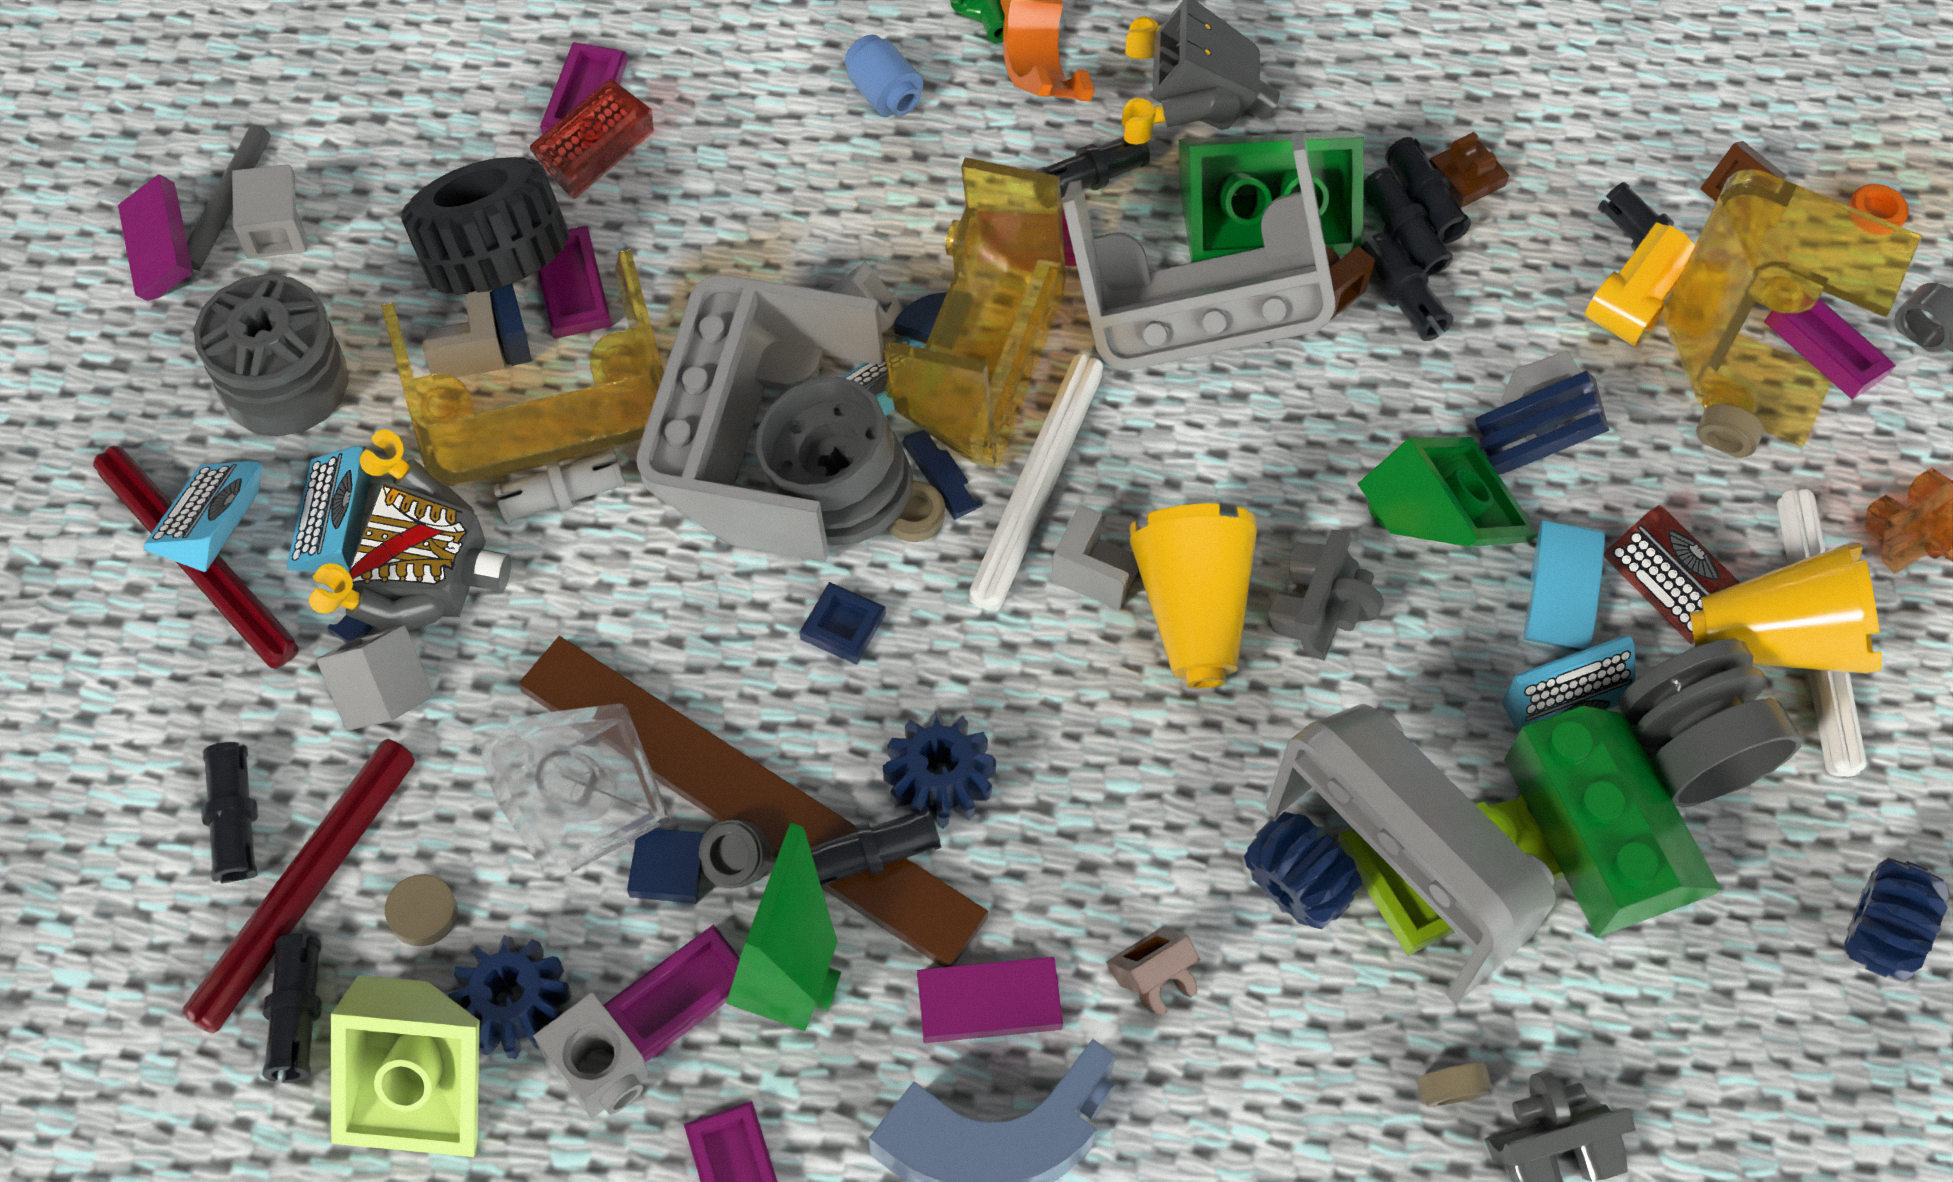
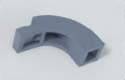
(935, 1144)

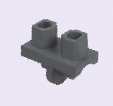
(1335, 597)
(1590, 1132)

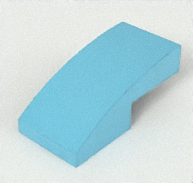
(1565, 586)

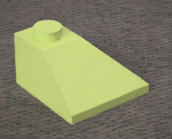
(404, 1068)

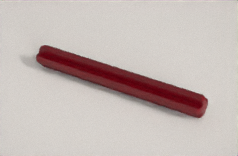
(219, 582)
(298, 887)

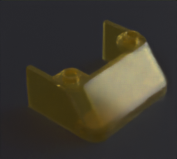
(1779, 250)
(994, 316)
(612, 414)

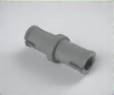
(559, 486)

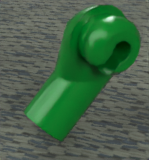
(986, 12)

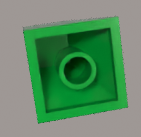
(1444, 494)
(789, 943)

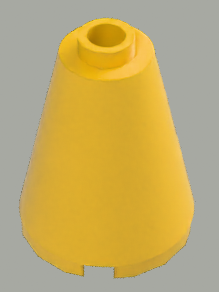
(1197, 586)
(1800, 614)

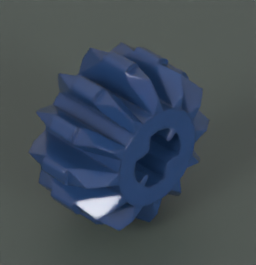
(948, 790)
(1303, 870)
(1897, 919)
(509, 968)

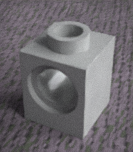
(583, 1030)

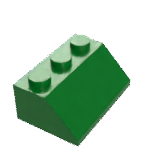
(1235, 178)
(1608, 818)

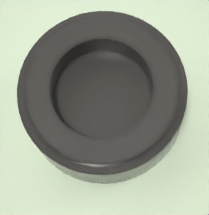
(734, 853)

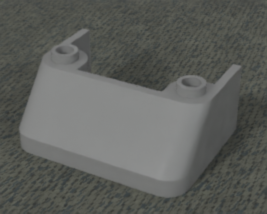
(1209, 303)
(726, 352)
(1423, 831)

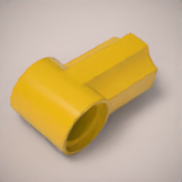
(1637, 294)

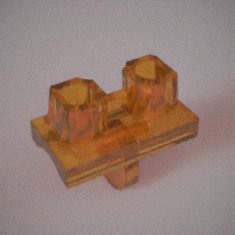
(1915, 529)

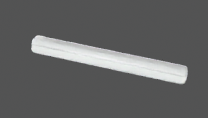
(1035, 483)
(1830, 689)

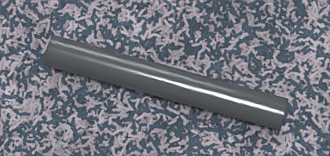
(221, 202)

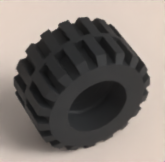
(485, 225)

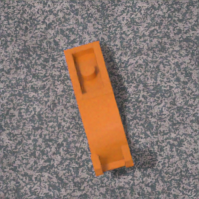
(1033, 50)

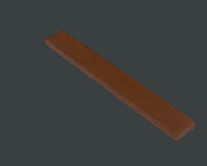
(734, 787)

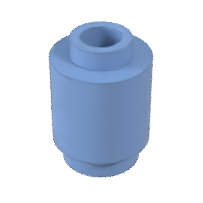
(883, 76)

